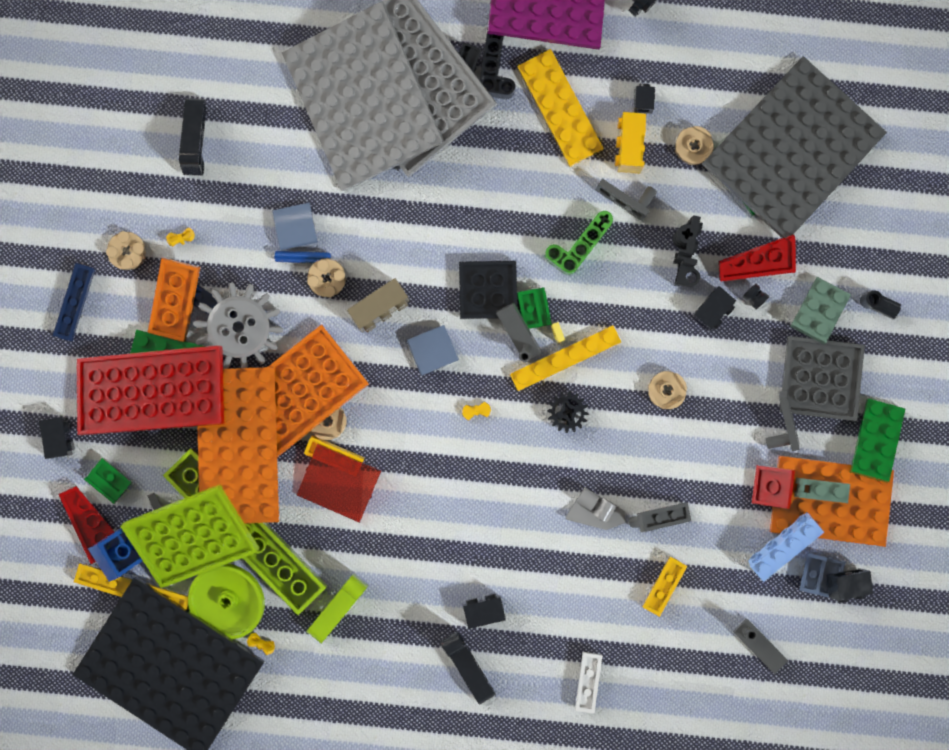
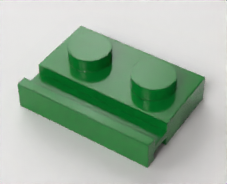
(534, 308)
(108, 480)

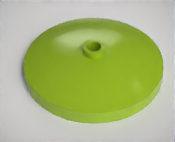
(227, 600)

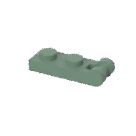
(822, 490)

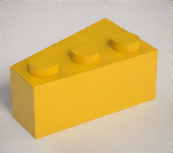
(630, 142)

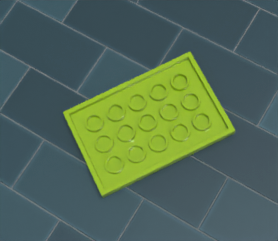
(190, 536)

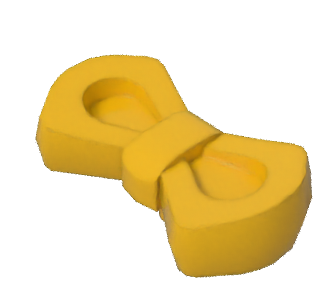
(173, 239)
(469, 411)
(255, 641)

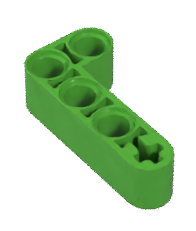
(583, 241)

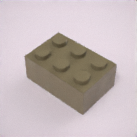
(379, 306)

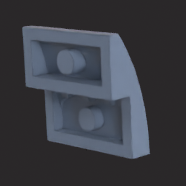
(295, 226)
(432, 350)
(816, 571)

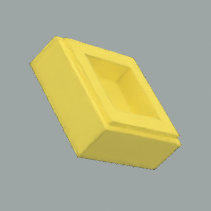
(557, 332)

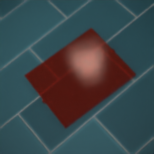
(338, 482)

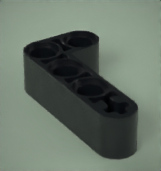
(492, 76)
(192, 137)
(468, 667)

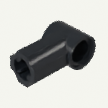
(881, 304)

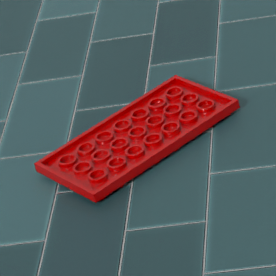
(150, 390)

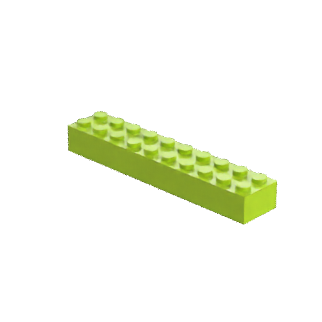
(274, 560)

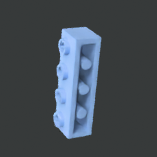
(785, 546)

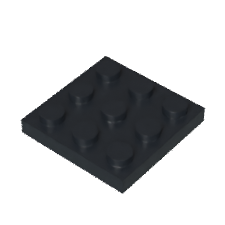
(486, 288)

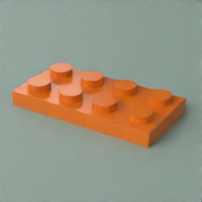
(173, 299)

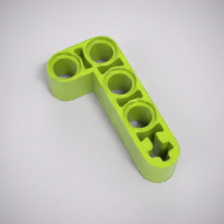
(337, 608)

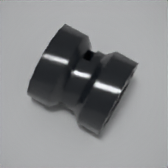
(756, 296)

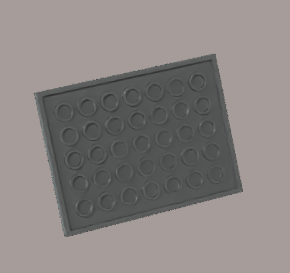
(794, 148)

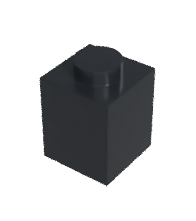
(644, 99)

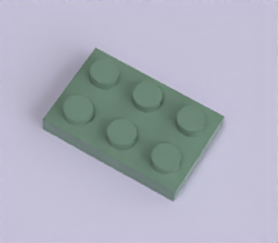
(820, 310)

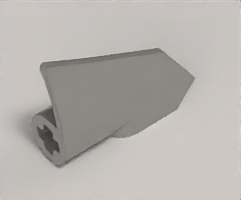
(595, 511)

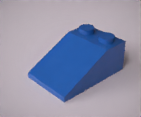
(115, 555)

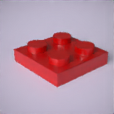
(773, 487)

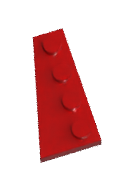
(765, 260)
(85, 519)

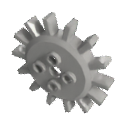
(246, 309)

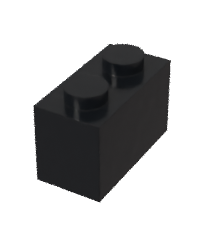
(714, 308)
(56, 437)
(849, 584)
(484, 611)

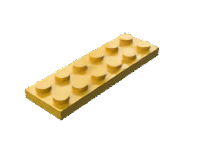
(560, 108)

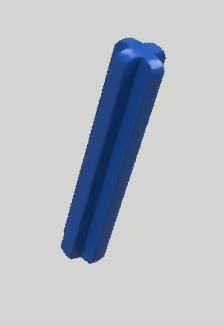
(300, 257)

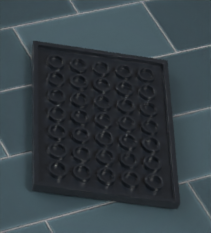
(168, 667)

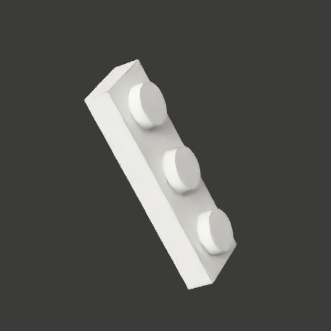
(588, 682)

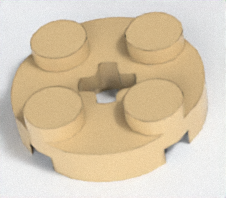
(684, 150)
(126, 262)
(328, 288)
(677, 393)
(333, 430)

